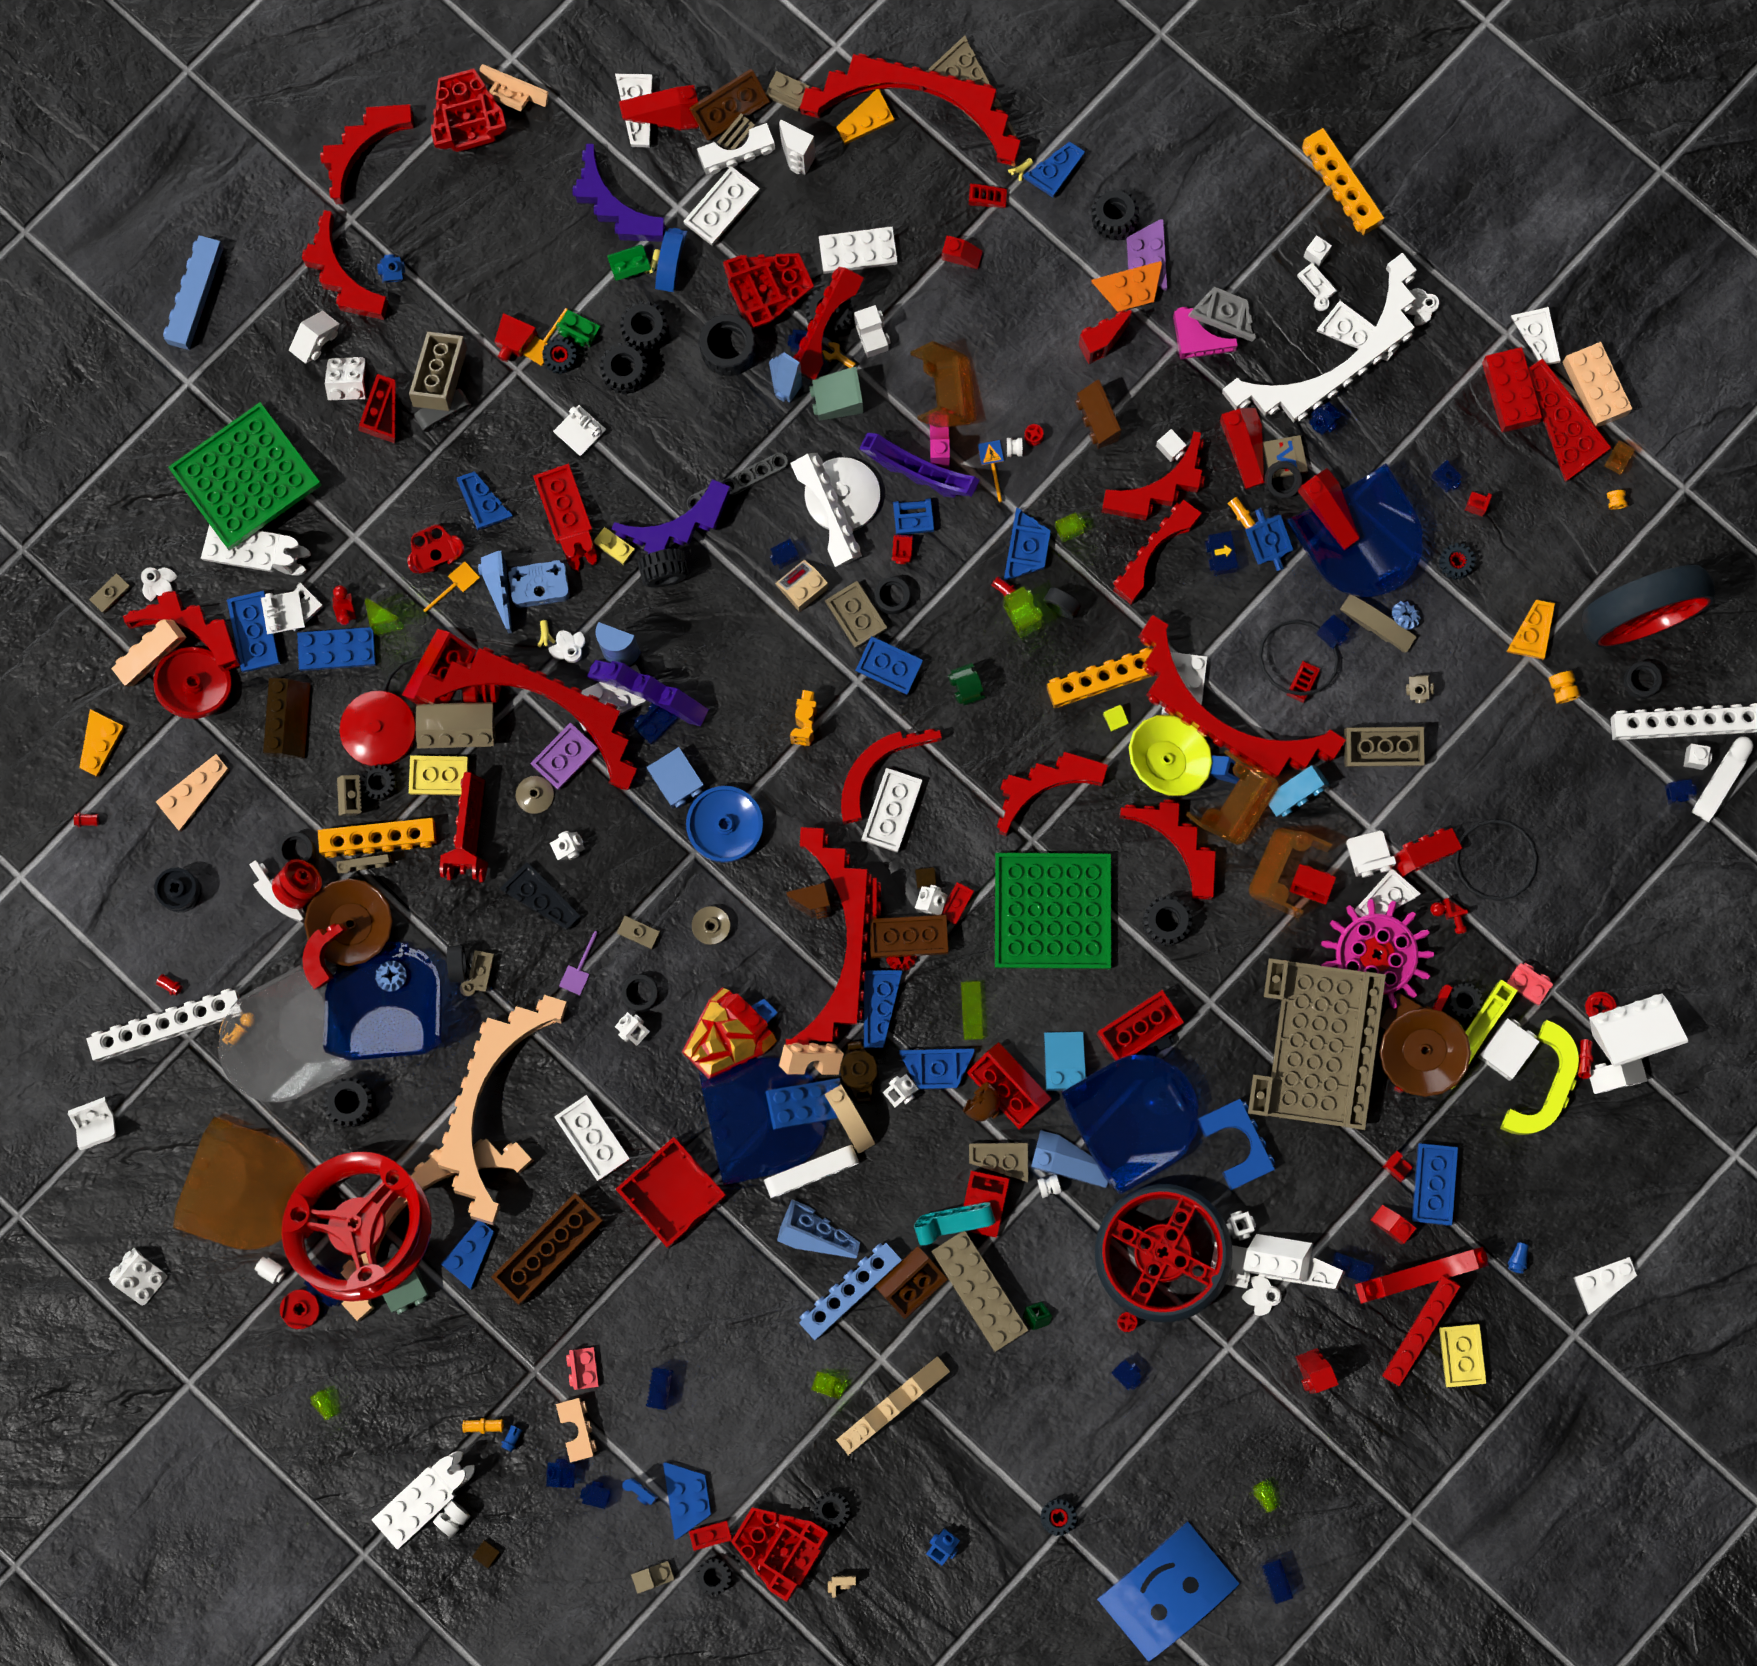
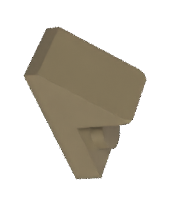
(653, 1577)

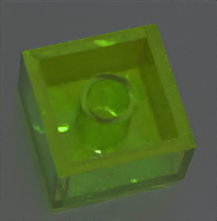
(1022, 611)

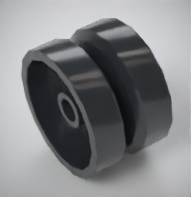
(185, 882)

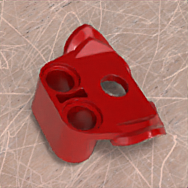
(420, 559)

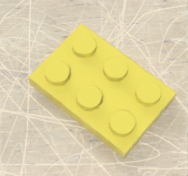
(436, 775)
(1462, 1355)

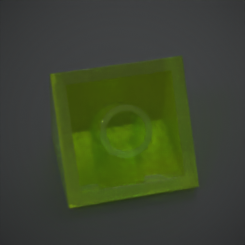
(380, 619)

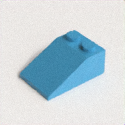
(1063, 1059)

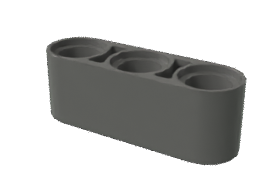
(432, 418)

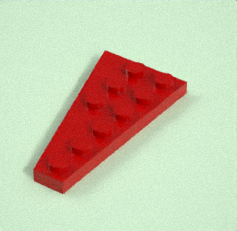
(1568, 427)

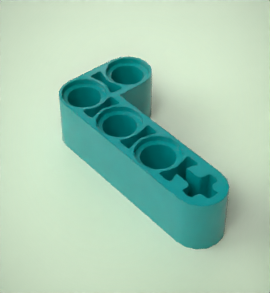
(953, 1220)

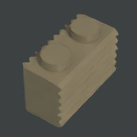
(349, 795)

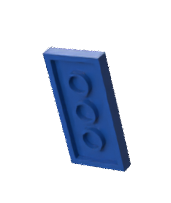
(253, 645)
(336, 649)
(801, 1104)
(1434, 1184)

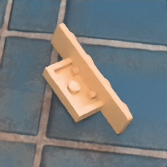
(511, 90)

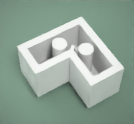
(869, 327)
(313, 335)
(1609, 1078)

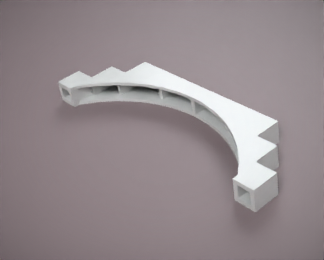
(1302, 397)

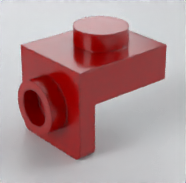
(902, 549)

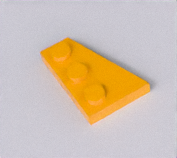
(866, 118)
(1534, 632)
(99, 742)

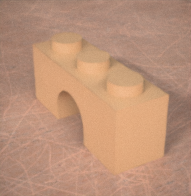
(798, 1056)
(574, 1412)

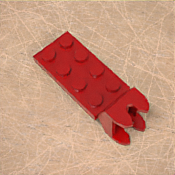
(566, 514)
(467, 833)

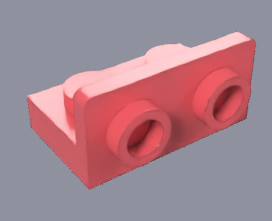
(1529, 983)
(583, 1368)

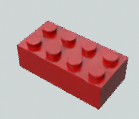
(1511, 390)

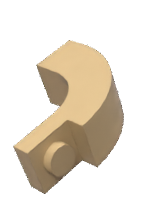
(850, 1119)

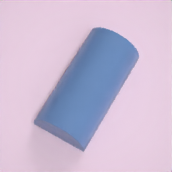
(617, 644)

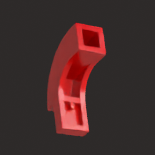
(313, 955)

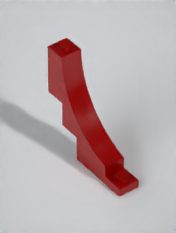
(1421, 1275)

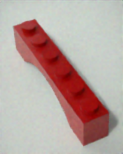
(843, 286)
(1181, 521)

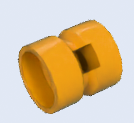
(1564, 687)

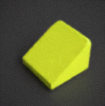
(1115, 718)

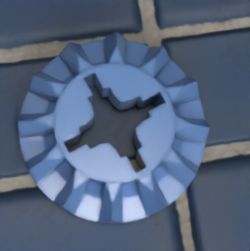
(1405, 621)
(397, 980)

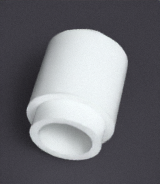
(270, 1270)

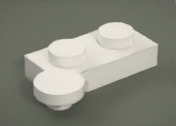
(1317, 285)

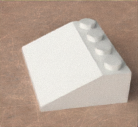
(1637, 1030)

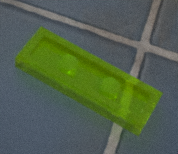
(971, 1010)

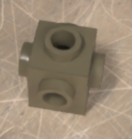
(1423, 681)

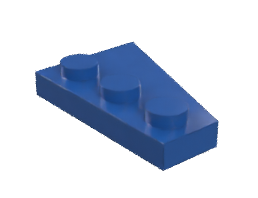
(481, 502)

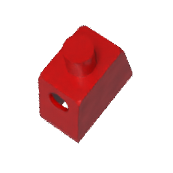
(513, 337)

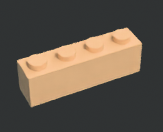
(148, 652)

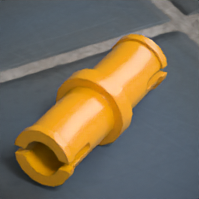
(1242, 514)
(483, 1425)

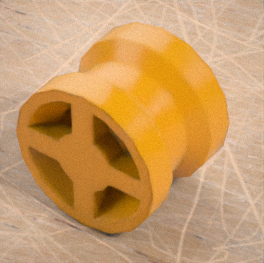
(1617, 499)

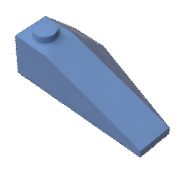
(785, 376)
(495, 576)
(1063, 1158)

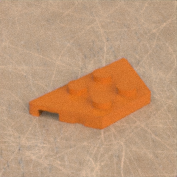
(1130, 287)

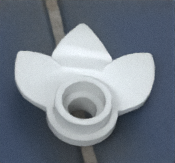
(1421, 310)
(159, 584)
(566, 644)
(1259, 1293)

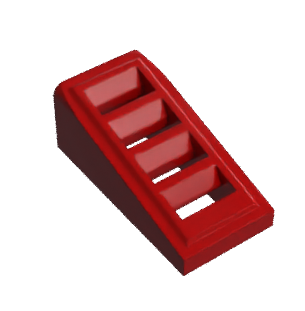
(987, 202)
(1297, 678)

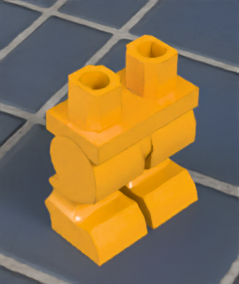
(804, 719)

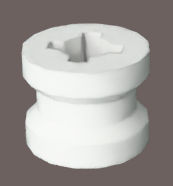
(1014, 447)

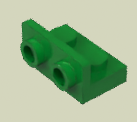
(628, 262)
(578, 328)

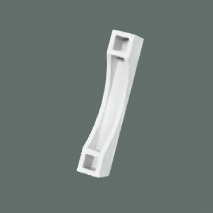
(842, 543)

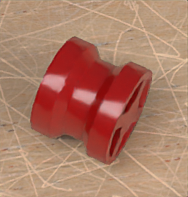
(1035, 431)
(1127, 1319)

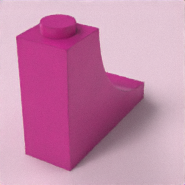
(1195, 340)
(939, 446)

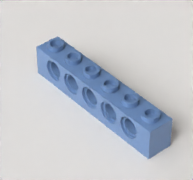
(808, 1320)

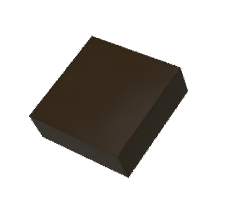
(925, 877)
(486, 1554)

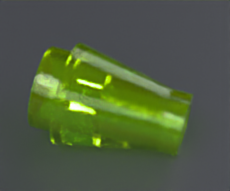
(322, 1404)
(1264, 1495)

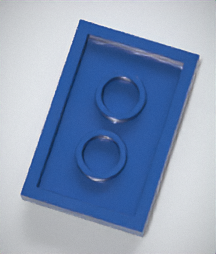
(889, 665)

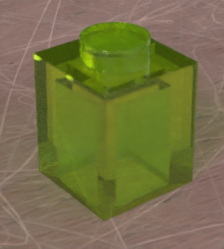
(1069, 527)

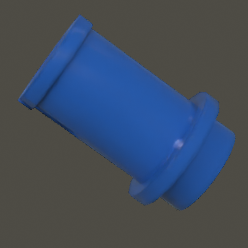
(511, 1439)

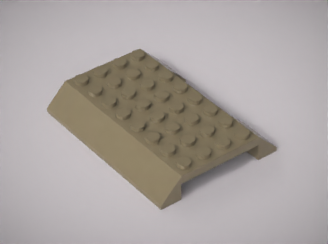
(1321, 1044)

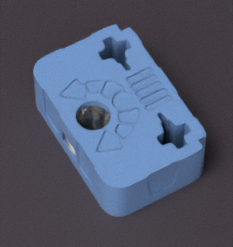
(537, 578)

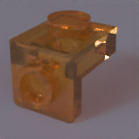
(1619, 457)

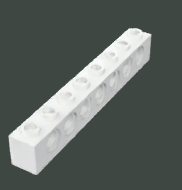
(1623, 731)
(101, 1052)

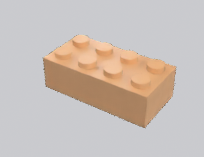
(1597, 385)

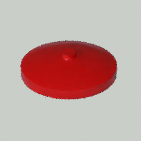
(191, 683)
(378, 728)

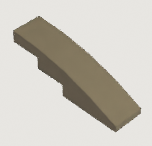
(1378, 623)

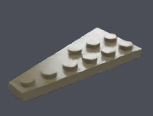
(962, 63)

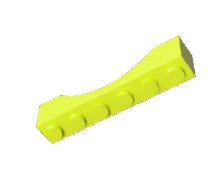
(1488, 1015)

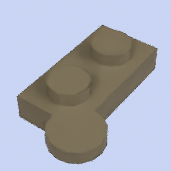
(479, 973)

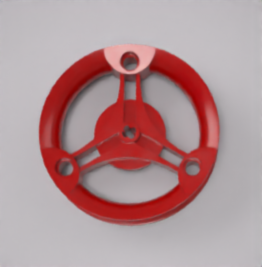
(369, 1217)

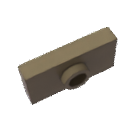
(109, 593)
(638, 932)

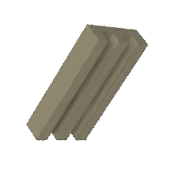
(733, 126)

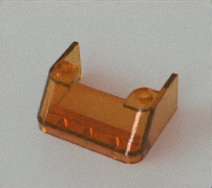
(952, 385)
(1242, 806)
(1265, 883)

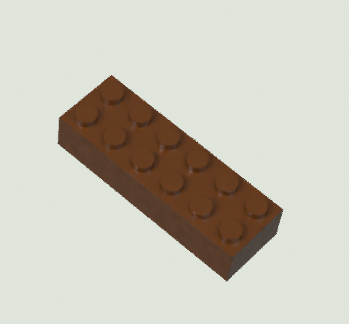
(547, 1249)

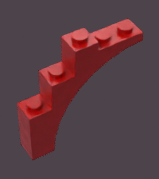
(377, 124)
(352, 297)
(1137, 502)
(193, 620)
(1071, 770)
(1184, 838)

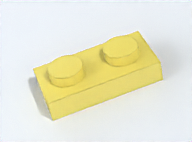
(614, 546)

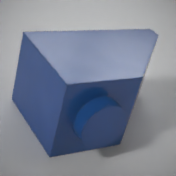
(1223, 769)

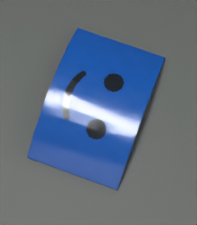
(1168, 1592)

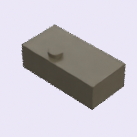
(438, 371)
(1384, 747)

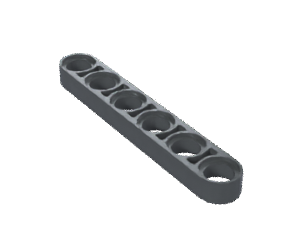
(752, 472)

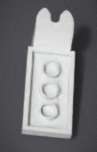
(259, 551)
(422, 1499)

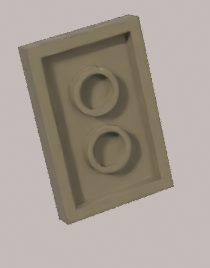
(856, 614)

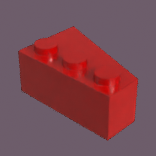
(379, 412)
(1426, 851)
(1316, 1372)

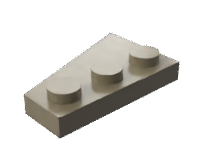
(1003, 1158)

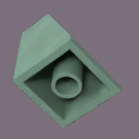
(837, 395)
(407, 1293)

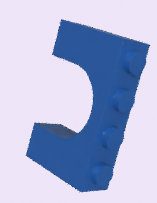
(1235, 1116)

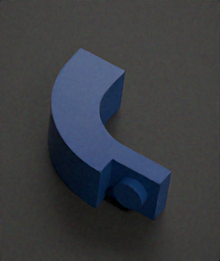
(669, 259)

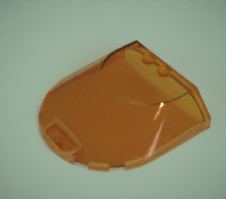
(238, 1187)

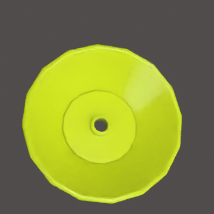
(1181, 745)

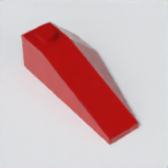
(663, 108)
(1244, 437)
(1329, 504)

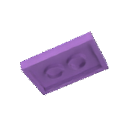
(564, 756)

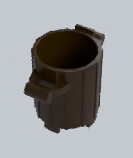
(859, 1071)

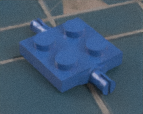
(1269, 539)

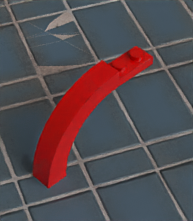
(869, 759)

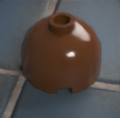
(984, 1103)

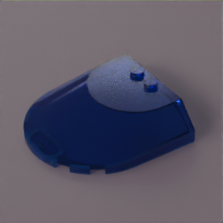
(1387, 543)
(378, 1023)
(1134, 1117)
(743, 1125)

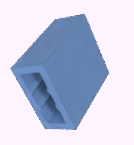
(676, 778)

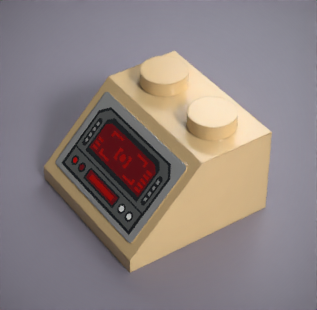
(802, 585)

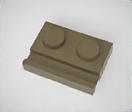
(786, 91)

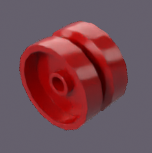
(296, 884)

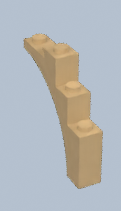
(892, 1405)

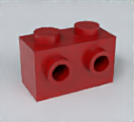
(1312, 884)

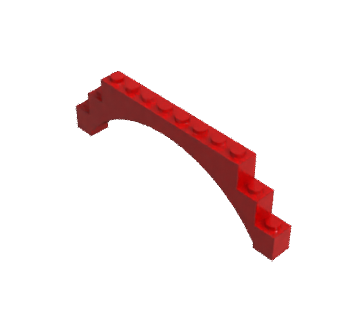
(872, 74)
(496, 670)
(1177, 700)
(853, 891)

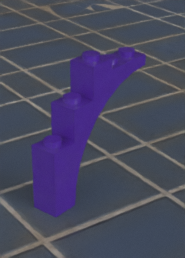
(629, 223)
(918, 470)
(705, 512)
(650, 689)

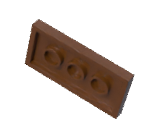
(724, 105)
(908, 936)

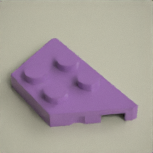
(1148, 247)

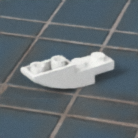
(264, 887)

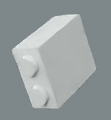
(1509, 1048)

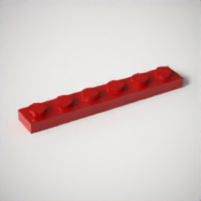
(1421, 1330)

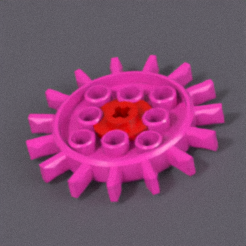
(1394, 928)

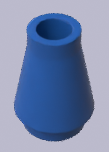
(1518, 1260)

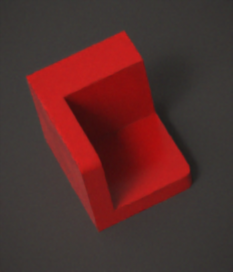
(1478, 503)
(1397, 1166)

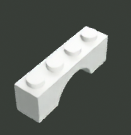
(716, 158)

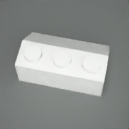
(798, 147)
(1278, 1257)

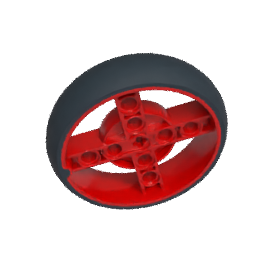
(1648, 606)
(1138, 1302)

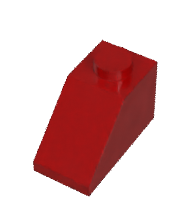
(961, 252)
(1393, 1224)

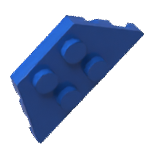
(1027, 546)
(937, 1067)
(686, 1497)

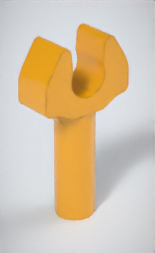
(837, 355)

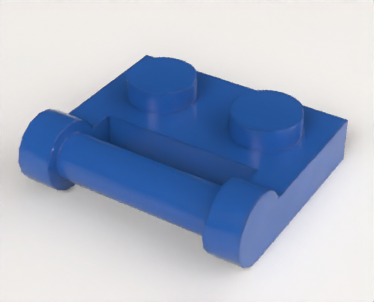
(913, 522)
(644, 1495)

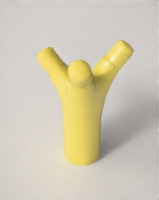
(1021, 168)
(654, 262)
(545, 636)

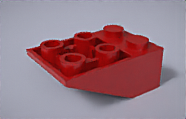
(1099, 340)
(989, 1189)

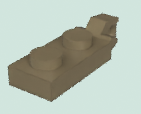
(363, 863)

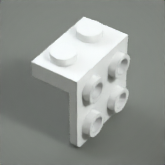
(345, 378)
(1370, 854)
(93, 1123)
(137, 1277)

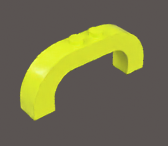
(1563, 1082)

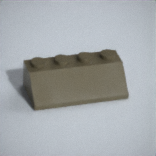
(455, 725)

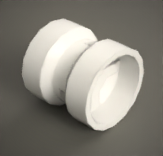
(1049, 1186)

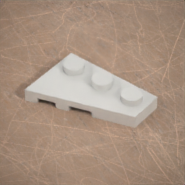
(1389, 889)
(1604, 1282)

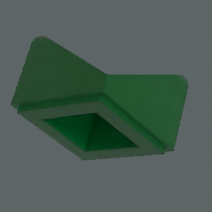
(1037, 1316)

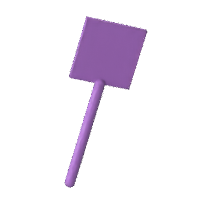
(575, 979)

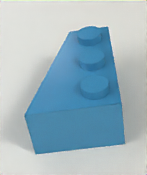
(1298, 791)

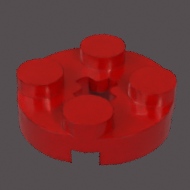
(293, 1300)

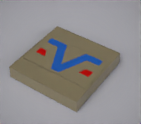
(1288, 450)

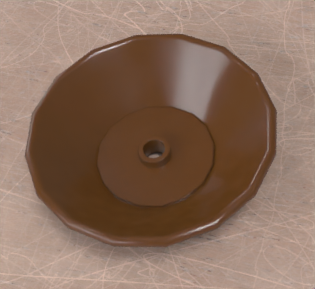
(355, 902)
(1430, 1071)

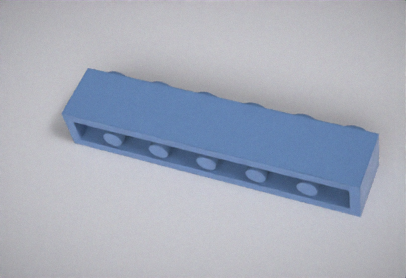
(193, 293)

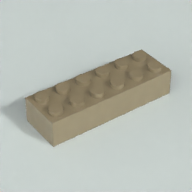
(979, 1291)

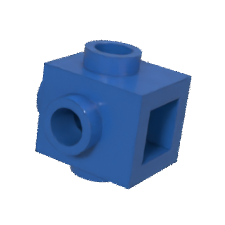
(388, 275)
(946, 1544)

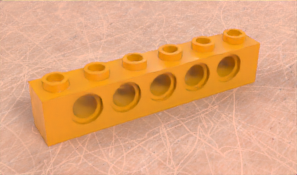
(1321, 141)
(1098, 686)
(328, 837)

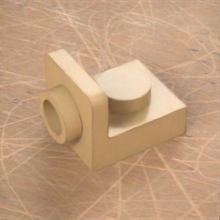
(844, 1581)

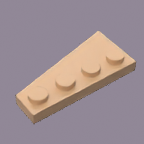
(187, 796)

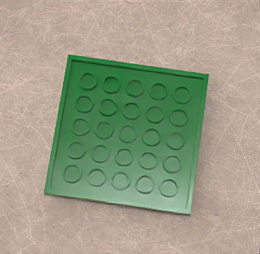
(244, 476)
(1052, 911)

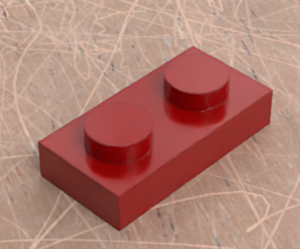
(957, 903)
(710, 1535)

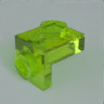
(828, 1385)

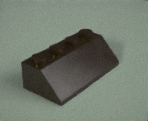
(286, 718)

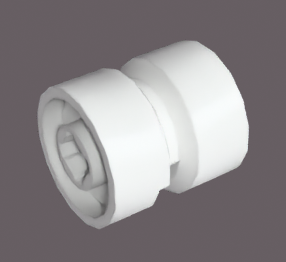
(451, 1519)

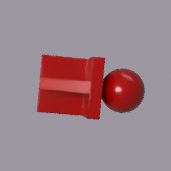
(343, 605)
(1451, 911)

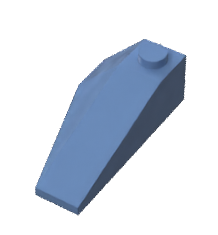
(809, 1232)

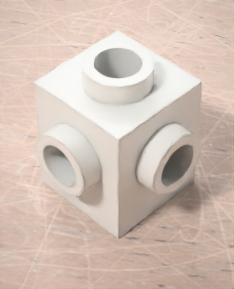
(567, 845)
(931, 900)
(632, 1029)
(900, 1090)
(1247, 1222)

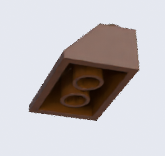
(1098, 415)
(811, 901)
(911, 1282)

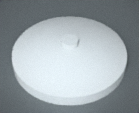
(856, 492)

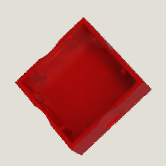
(671, 1192)

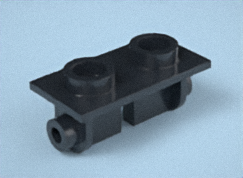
(1162, 1043)

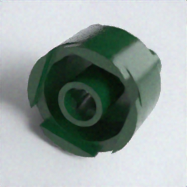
(966, 684)

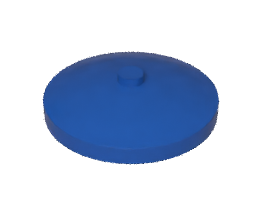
(724, 824)

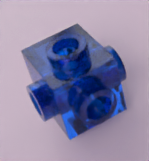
(1325, 418)
(560, 1474)

